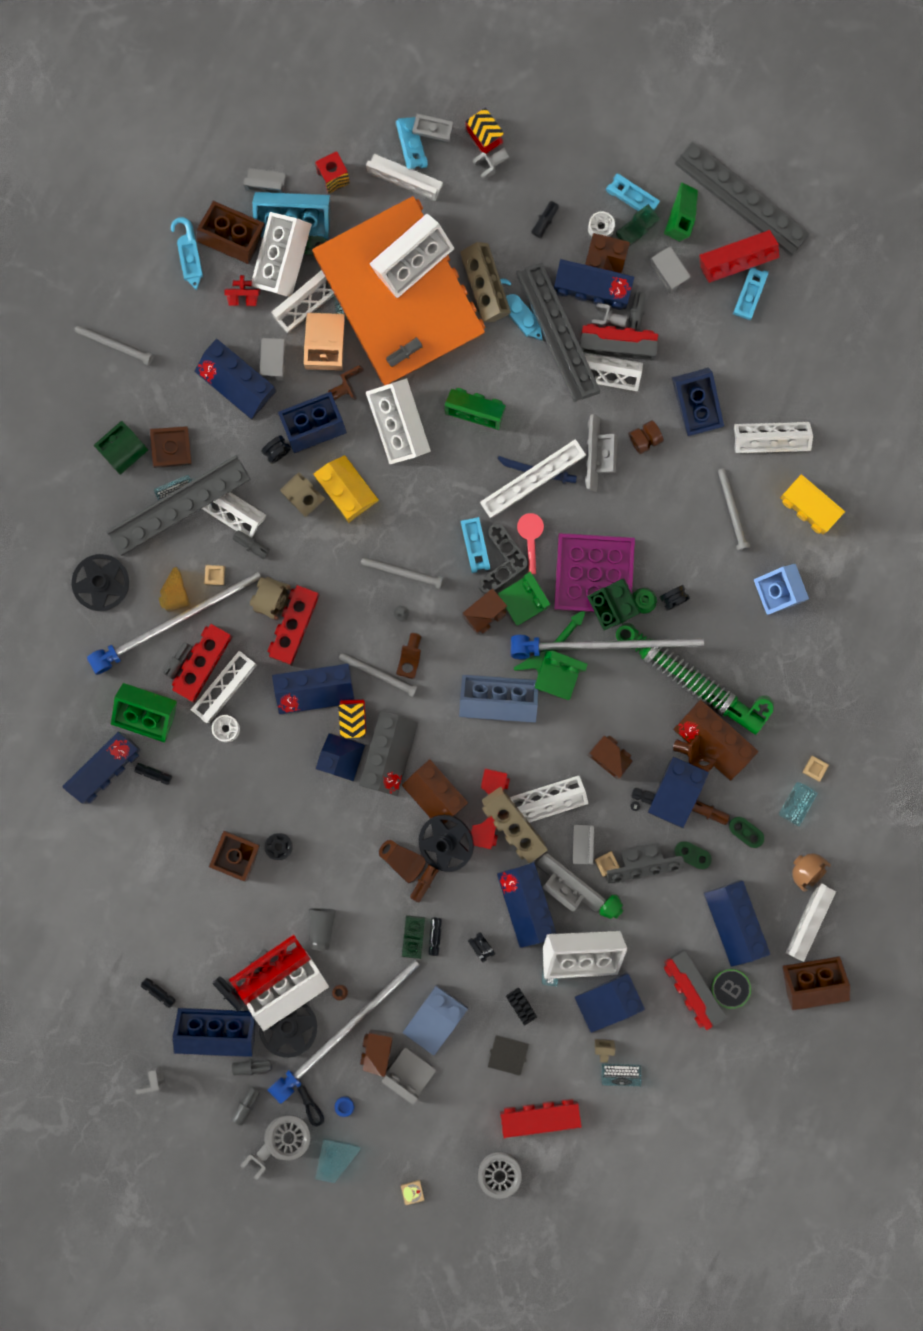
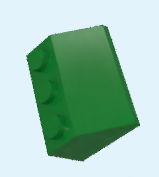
(475, 408)
(143, 712)

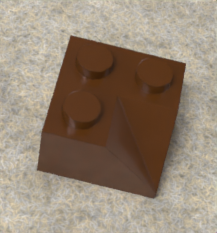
(607, 253)
(485, 611)
(609, 756)
(234, 856)
(377, 1052)

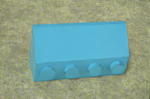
(306, 207)

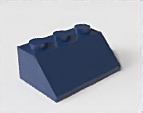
(312, 422)

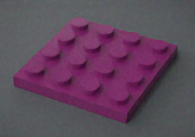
(589, 565)

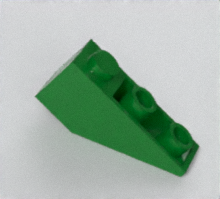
(683, 213)

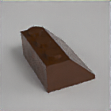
(230, 232)
(434, 792)
(816, 983)

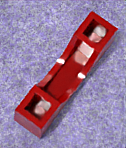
(484, 833)

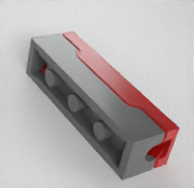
(619, 342)
(694, 989)

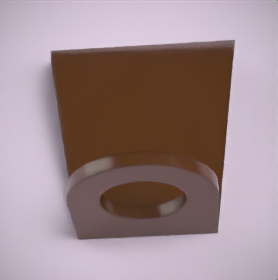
(403, 861)

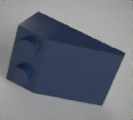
(698, 401)
(678, 792)
(609, 1002)

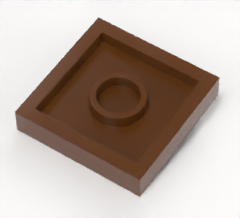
(170, 446)

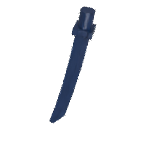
(564, 477)

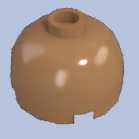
(809, 870)

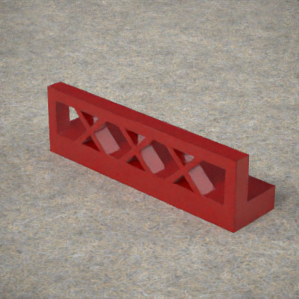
(272, 971)

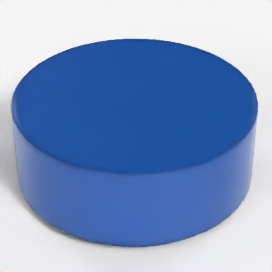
(344, 1106)

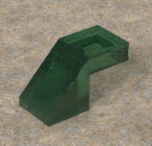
(639, 225)

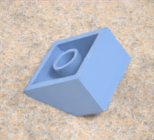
(781, 589)

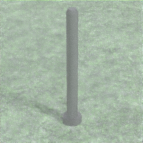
(147, 358)
(733, 511)
(403, 572)
(379, 674)

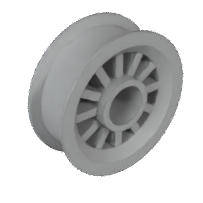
(303, 1142)
(514, 1184)

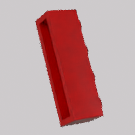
(739, 256)
(540, 1119)

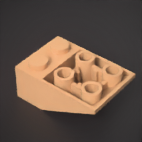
(324, 341)

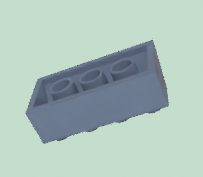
(498, 698)

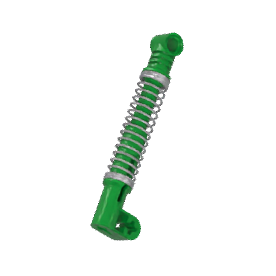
(702, 686)

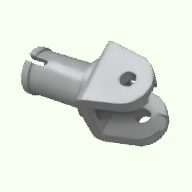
(492, 160)
(610, 317)
(260, 1158)

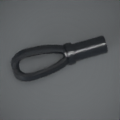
(309, 1101)

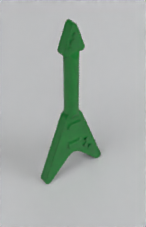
(536, 661)

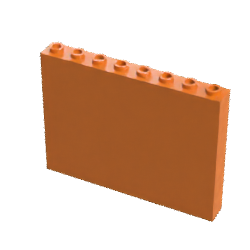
(430, 309)

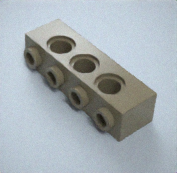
(485, 282)
(500, 800)

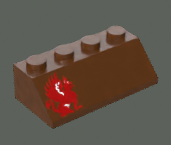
(717, 739)

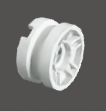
(598, 219)
(223, 720)

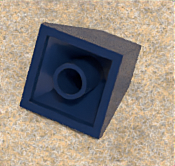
(340, 757)

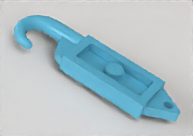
(188, 253)
(522, 315)

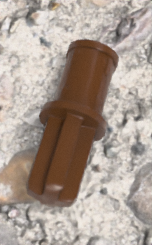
(711, 812)
(424, 883)
(340, 992)

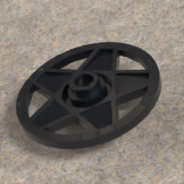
(100, 582)
(446, 843)
(290, 1031)

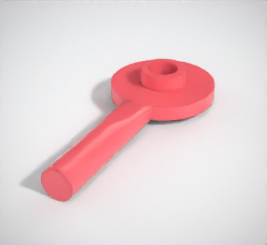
(530, 528)

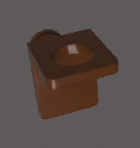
(345, 387)
(411, 655)
(693, 753)

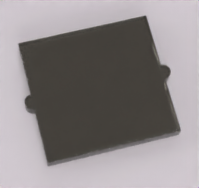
(508, 1055)

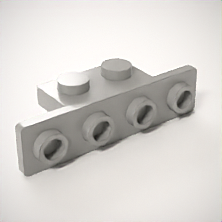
(601, 453)
(567, 887)

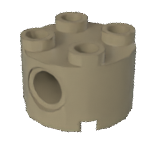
(302, 494)
(270, 597)

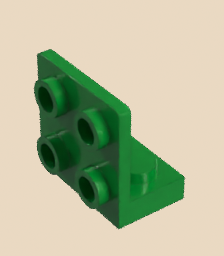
(524, 599)
(559, 674)

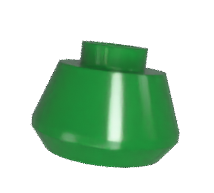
(650, 602)
(611, 907)

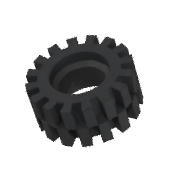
(521, 1006)

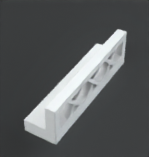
(404, 177)
(300, 297)
(617, 366)
(773, 440)
(240, 509)
(226, 693)
(551, 804)
(810, 922)

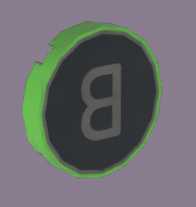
(731, 988)

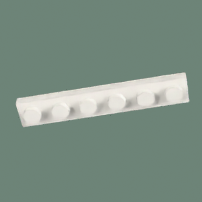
(533, 479)

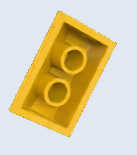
(345, 488)
(812, 505)

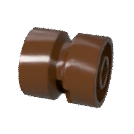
(645, 437)

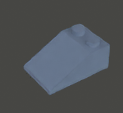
(435, 1020)

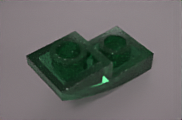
(413, 937)

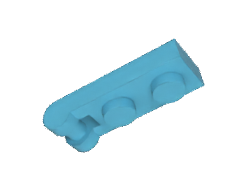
(411, 144)
(631, 194)
(750, 293)
(475, 544)

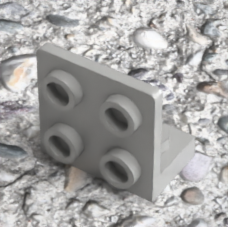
(408, 1075)

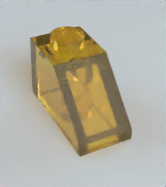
(173, 592)

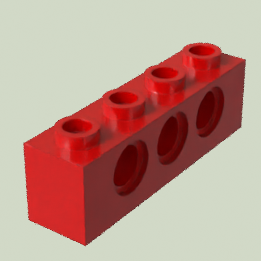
(288, 654)
(202, 674)

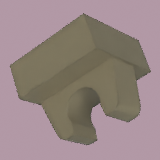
(604, 1049)

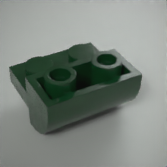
(121, 447)
(614, 604)

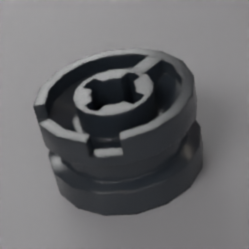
(276, 449)
(674, 597)
(270, 847)
(481, 947)

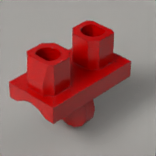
(233, 294)

